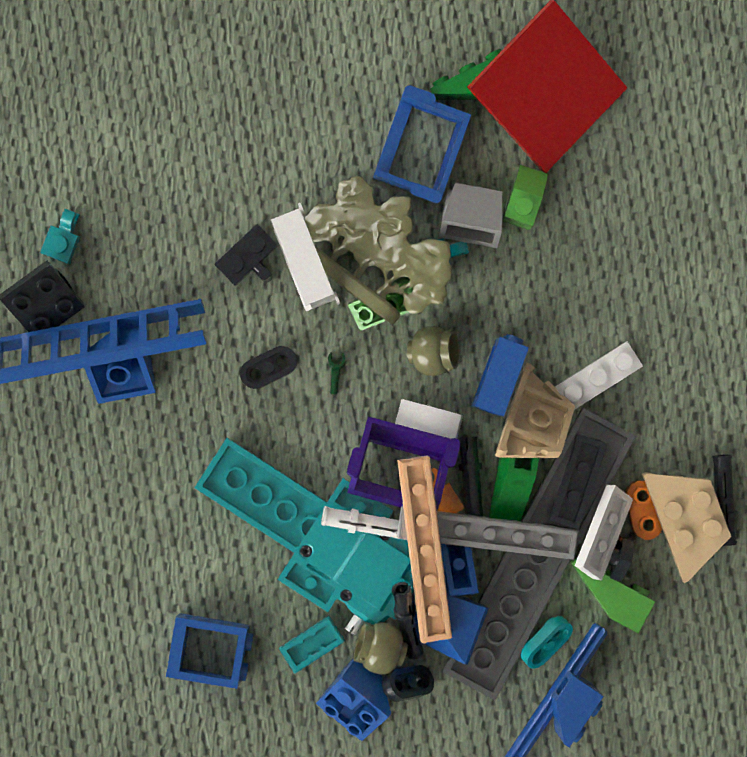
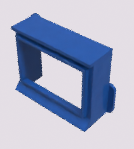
(423, 101)

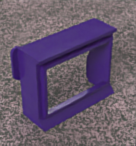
(406, 440)

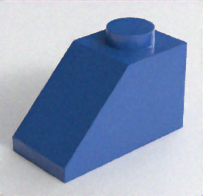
(459, 570)

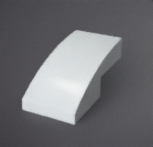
(429, 419)

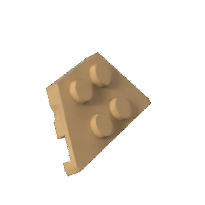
(536, 420)
(688, 519)

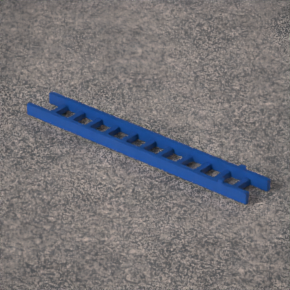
(113, 354)

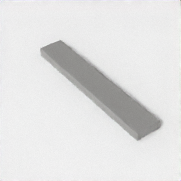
(502, 535)

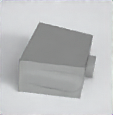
(473, 215)

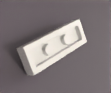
(600, 375)
(604, 532)

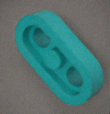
(546, 642)

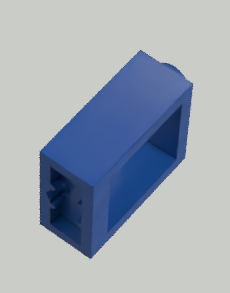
(500, 375)
(179, 642)

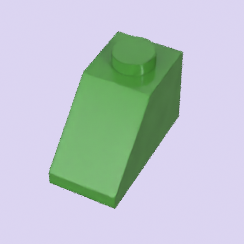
(525, 197)

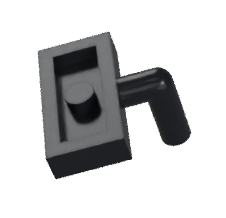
(247, 256)

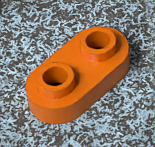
(642, 511)

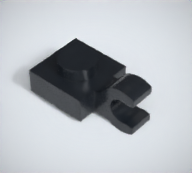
(622, 557)

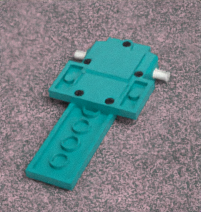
(325, 559)

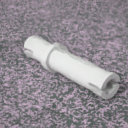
(360, 522)

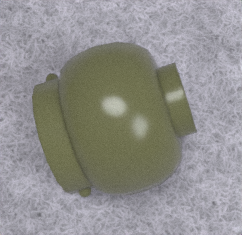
(434, 350)
(380, 648)

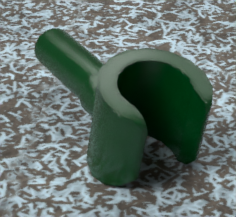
(335, 372)

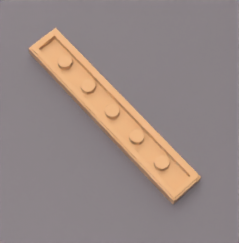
(424, 549)

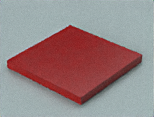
(547, 86)

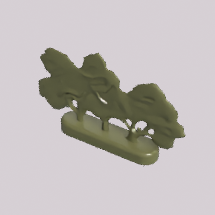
(380, 239)

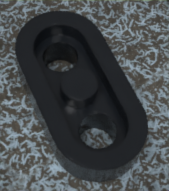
(268, 366)
(408, 683)

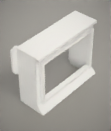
(303, 259)

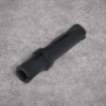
(722, 464)
(471, 476)
(406, 613)

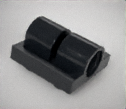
(42, 299)

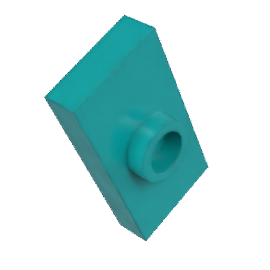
(312, 644)

